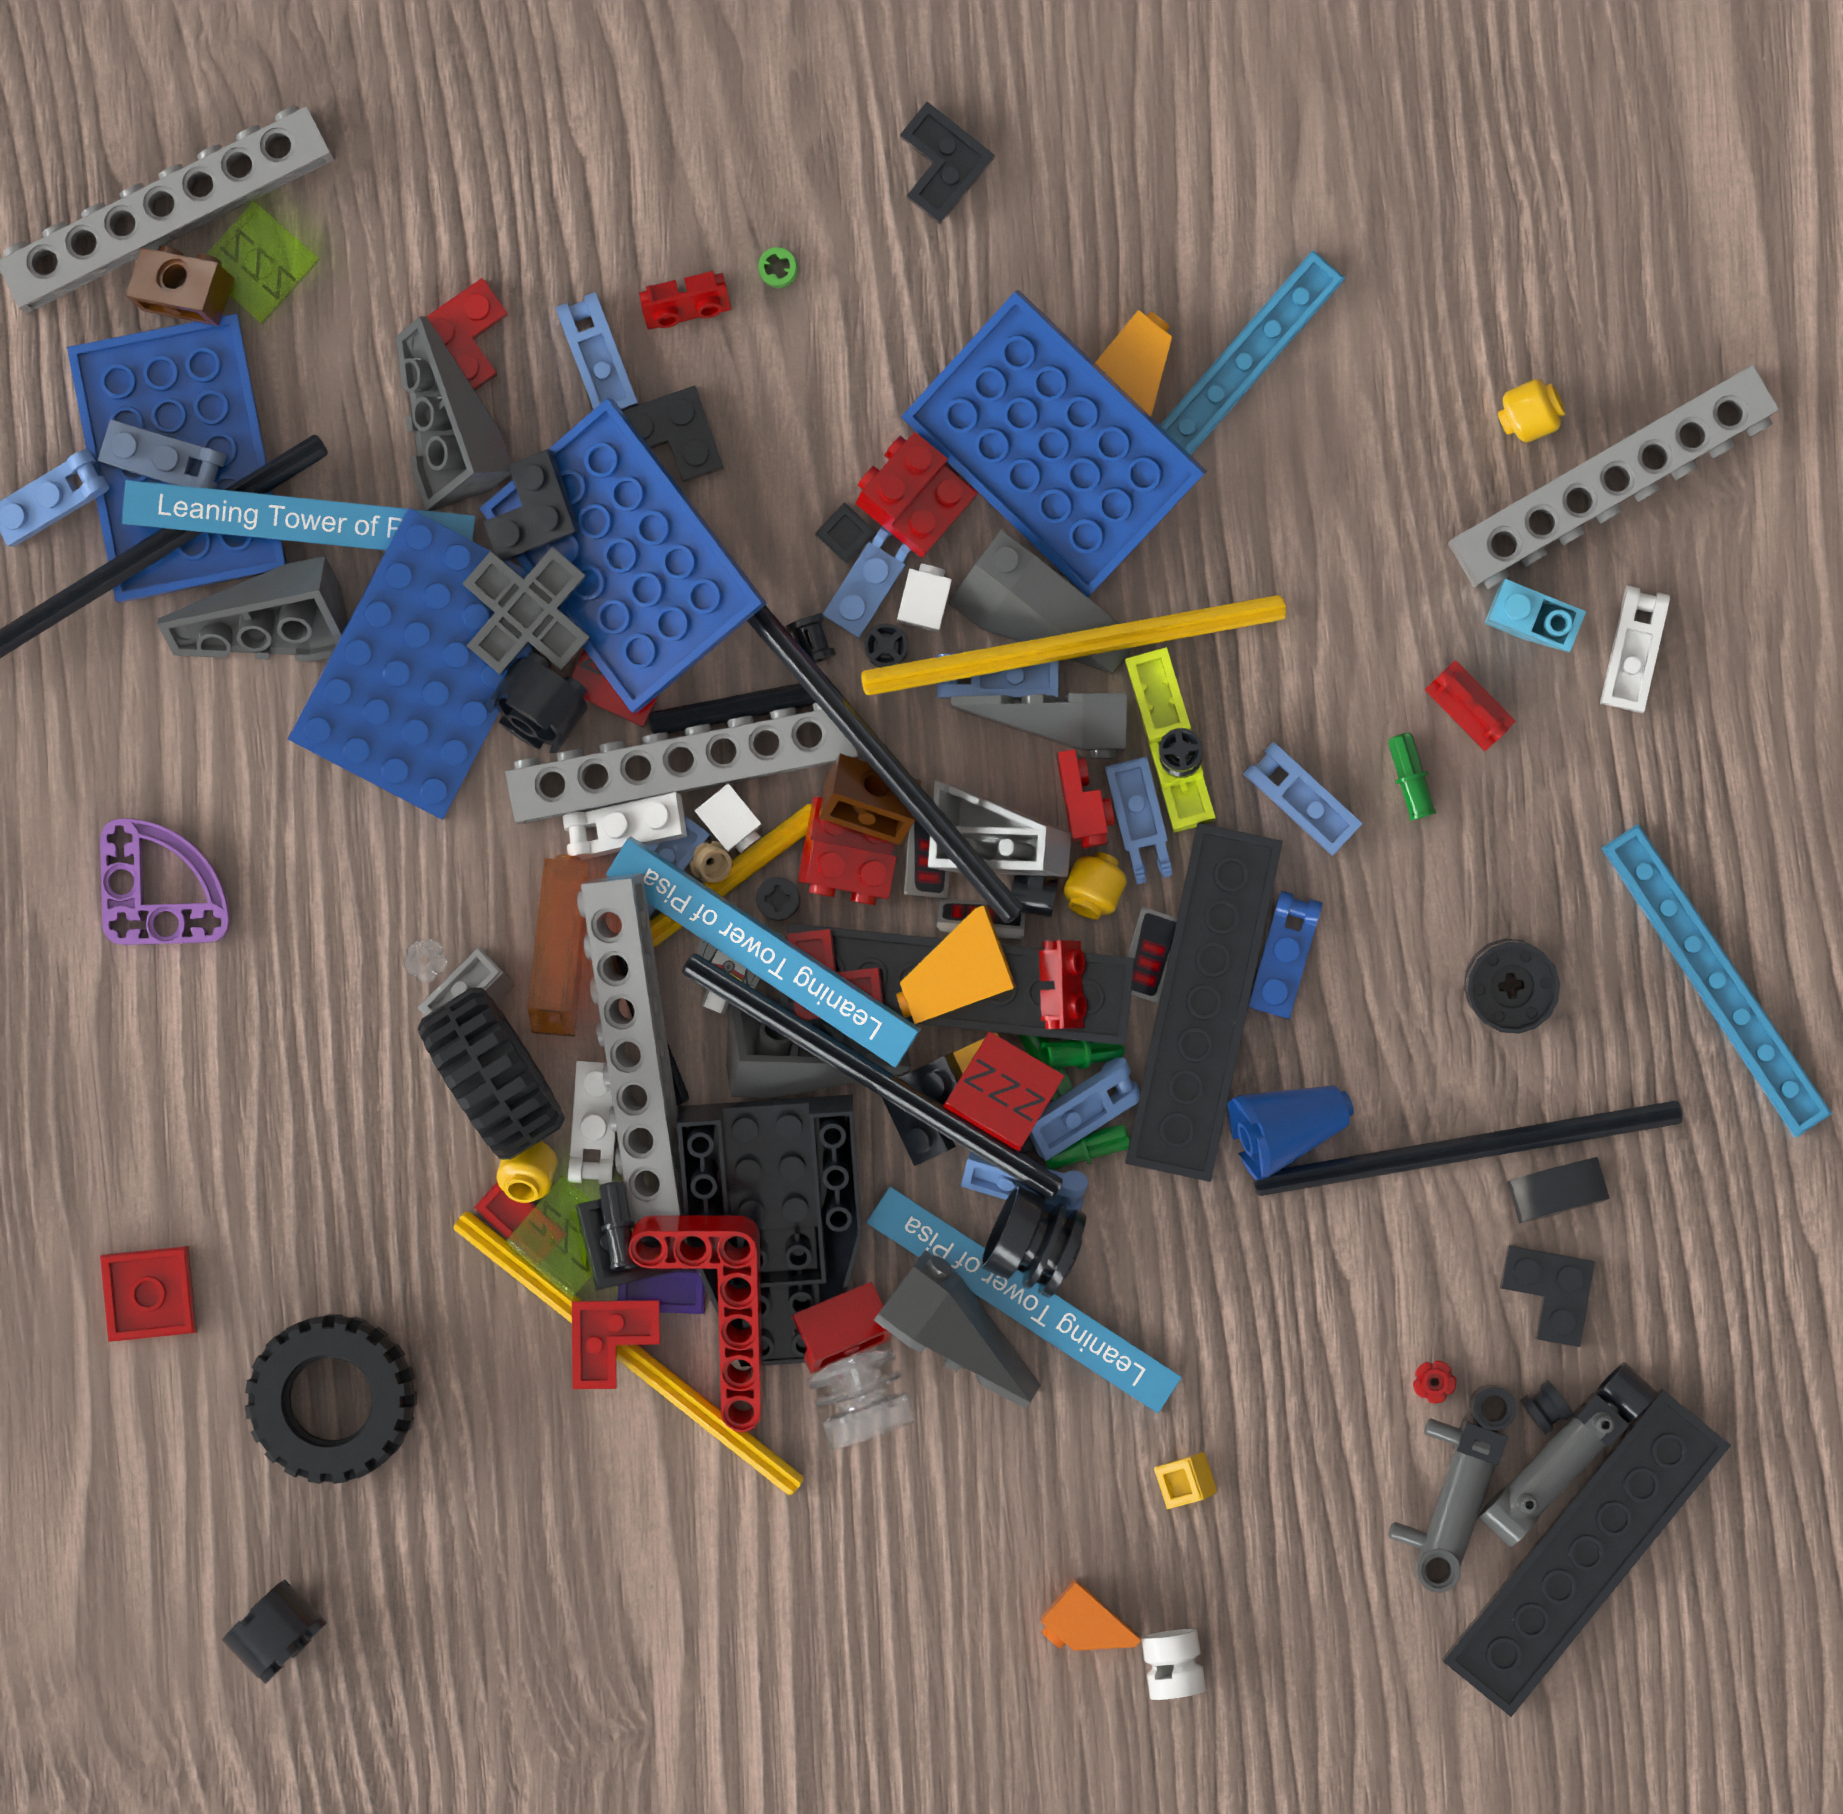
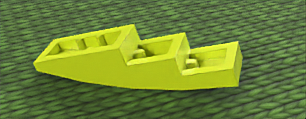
(1160, 712)

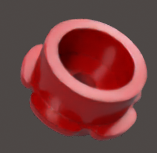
(1438, 1370)

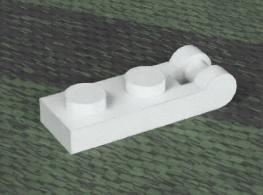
(1634, 651)
(646, 820)
(591, 1125)

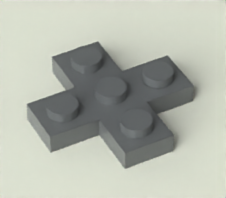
(526, 610)

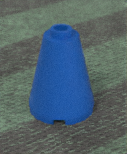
(1285, 1125)

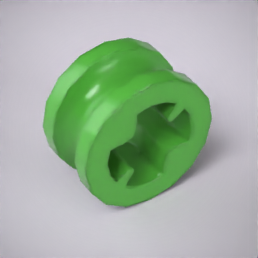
(783, 256)

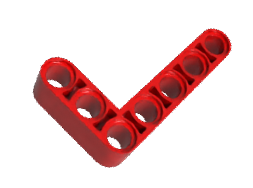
(732, 1302)

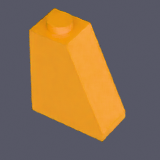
(1138, 358)
(958, 971)

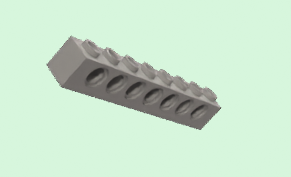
(189, 213)
(1742, 391)
(532, 805)
(627, 898)

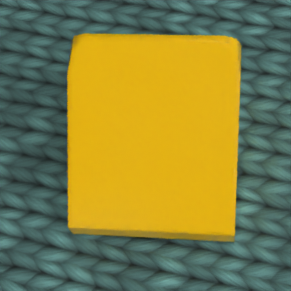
(1185, 1480)

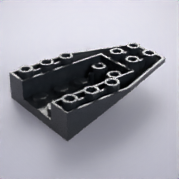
(798, 1180)

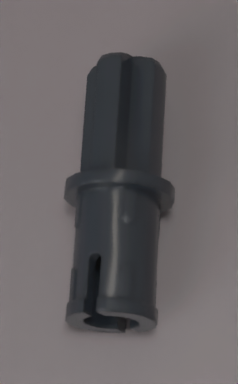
(617, 1224)

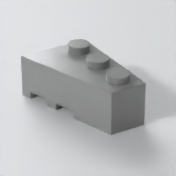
(1001, 835)

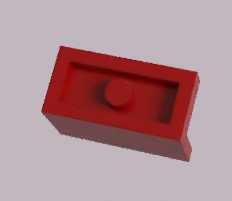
(841, 1326)

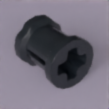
(812, 625)

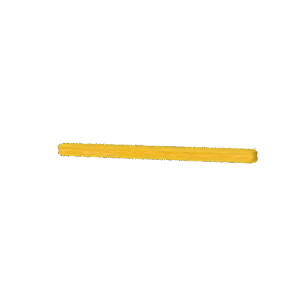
(1073, 645)
(636, 1360)

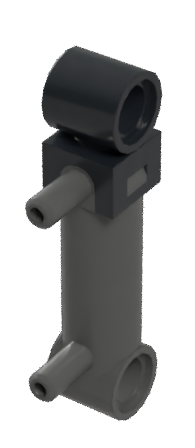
(1590, 1429)
(1476, 1454)

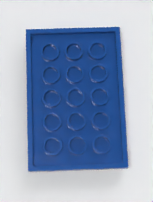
(192, 388)
(1053, 443)
(654, 570)
(401, 685)

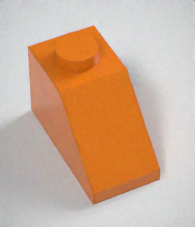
(1085, 1622)

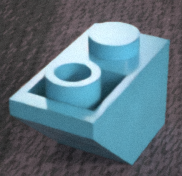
(1534, 616)

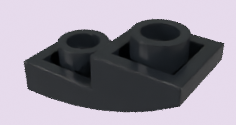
(1558, 1190)

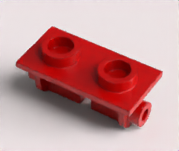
(667, 307)
(1470, 705)
(1064, 964)

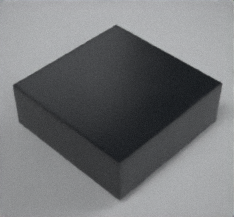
(845, 533)

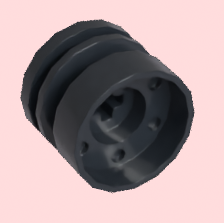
(1531, 1001)
(1034, 1241)

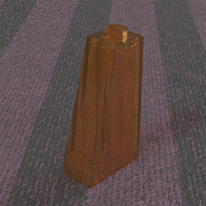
(558, 948)

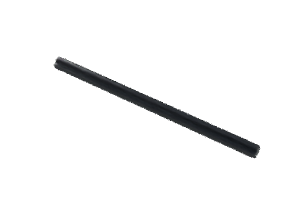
(149, 551)
(886, 765)
(872, 1076)
(1471, 1147)

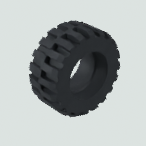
(490, 1073)
(272, 1411)

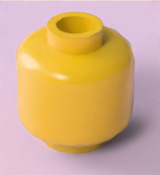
(1531, 410)
(1095, 885)
(528, 1174)

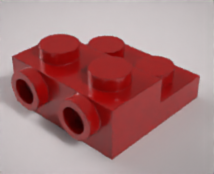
(914, 494)
(1085, 811)
(845, 861)

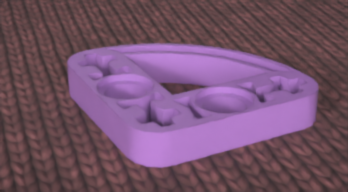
(133, 902)

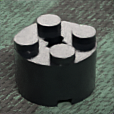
(538, 703)
(274, 1631)

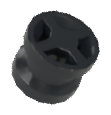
(881, 640)
(1180, 743)
(778, 905)
(1546, 1407)

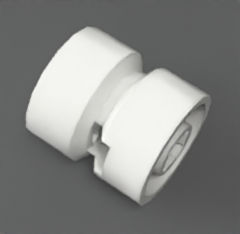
(1173, 1664)

